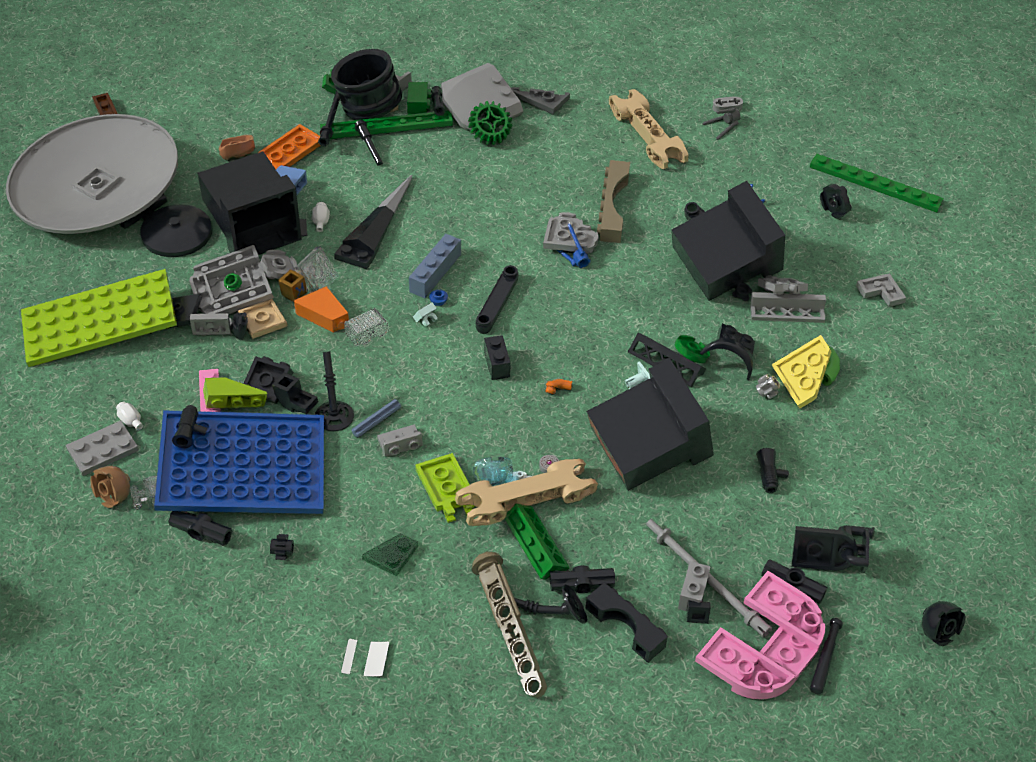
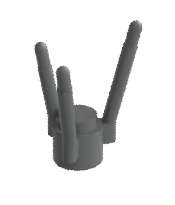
(731, 116)

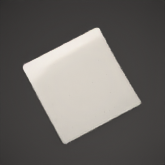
(375, 659)

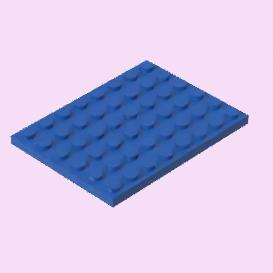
(243, 464)

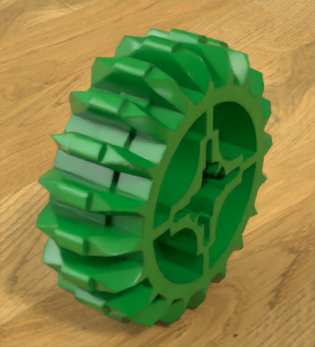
(501, 118)

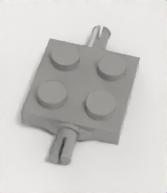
(781, 285)

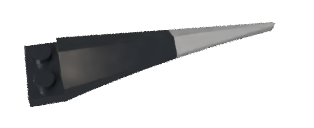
(364, 241)

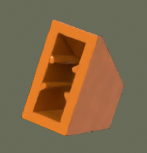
(322, 309)

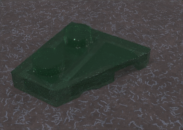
(392, 554)

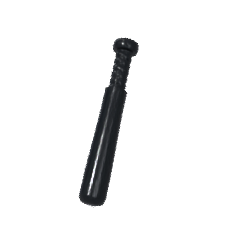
(822, 669)

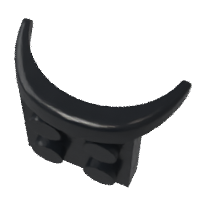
(732, 340)

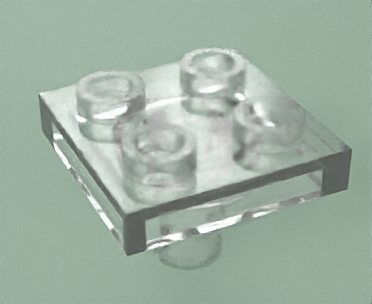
(316, 270)

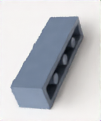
(435, 266)

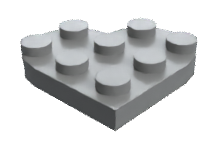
(559, 236)

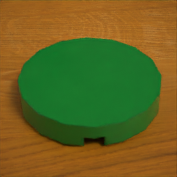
(690, 349)

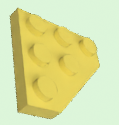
(804, 370)

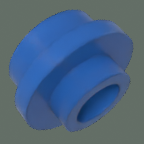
(438, 297)

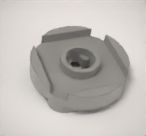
(273, 270)

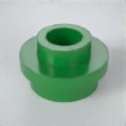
(232, 282)

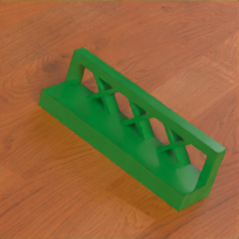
(535, 540)

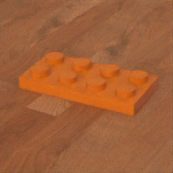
(292, 146)

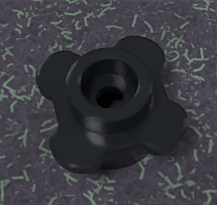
(742, 291)

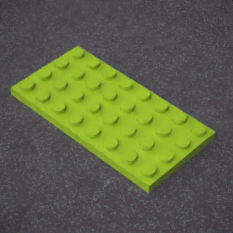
(97, 317)

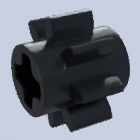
(282, 547)

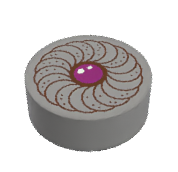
(546, 461)

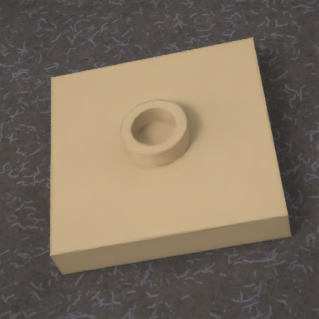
(263, 318)

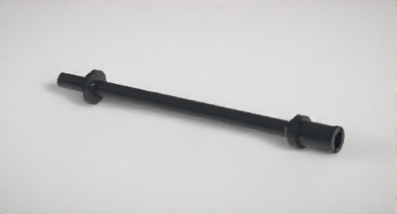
(326, 131)

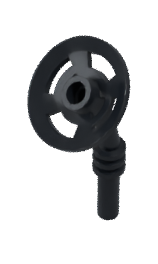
(333, 410)
(571, 605)

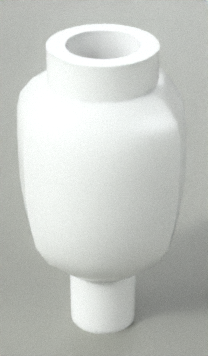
(320, 216)
(129, 415)

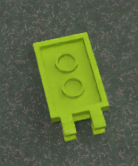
(442, 480)

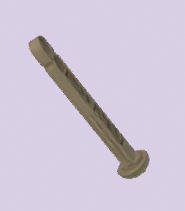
(493, 579)

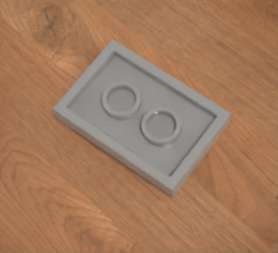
(101, 448)

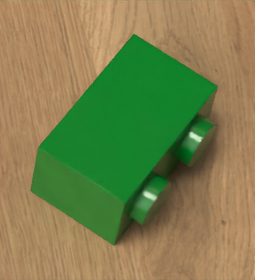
(418, 97)

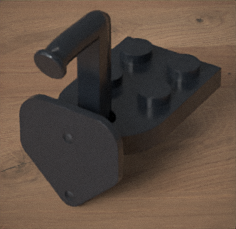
(831, 548)

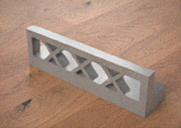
(787, 304)

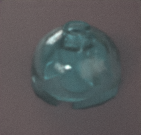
(494, 471)

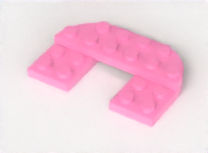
(784, 655)

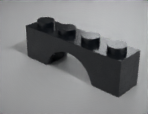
(608, 605)

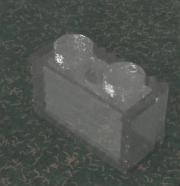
(366, 327)

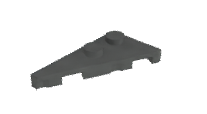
(542, 99)

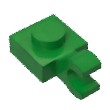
(328, 84)

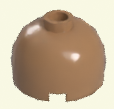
(110, 481)

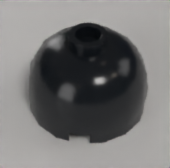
(944, 618)

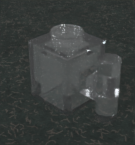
(144, 494)

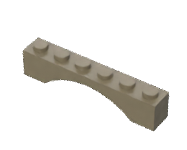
(611, 222)

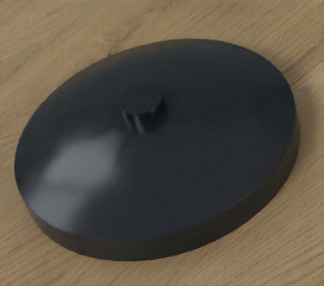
(176, 230)

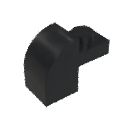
(291, 396)

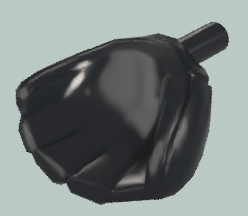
(239, 325)

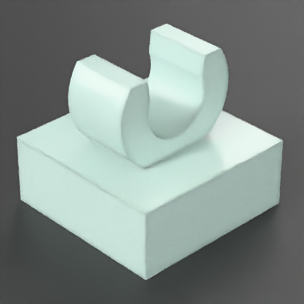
(425, 313)

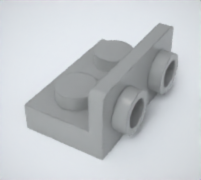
(210, 324)
(400, 440)
(694, 584)

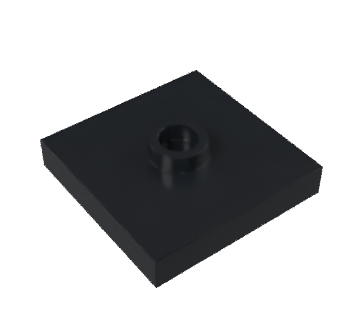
(184, 307)

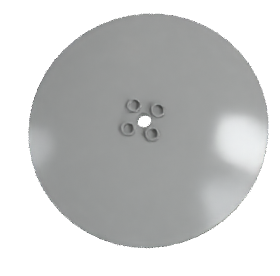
(57, 174)

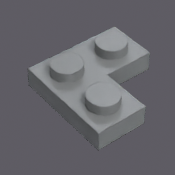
(884, 286)

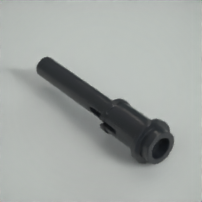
(361, 127)

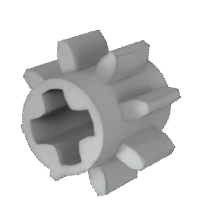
(768, 386)

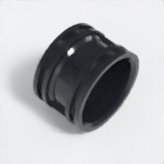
(367, 84)

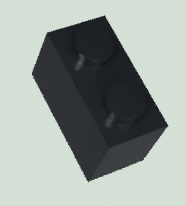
(497, 357)

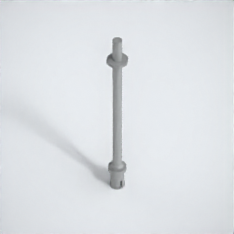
(751, 617)

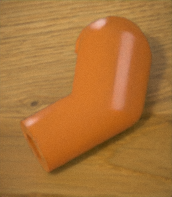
(558, 383)

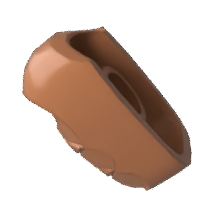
(236, 146)

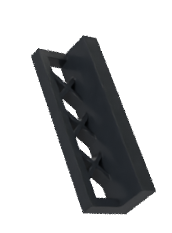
(698, 369)

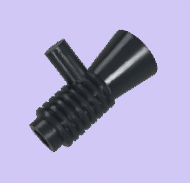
(186, 427)
(768, 470)

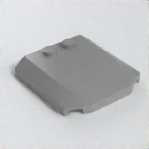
(477, 87)
(209, 282)

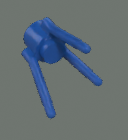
(580, 257)

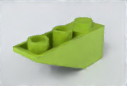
(231, 394)

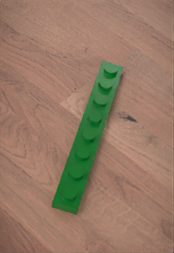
(393, 124)
(876, 183)

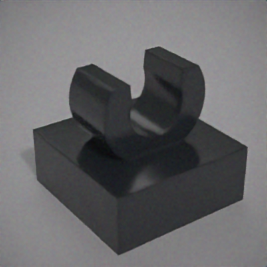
(698, 612)

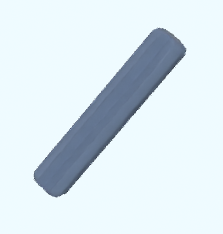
(376, 418)

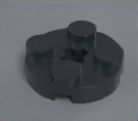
(841, 205)

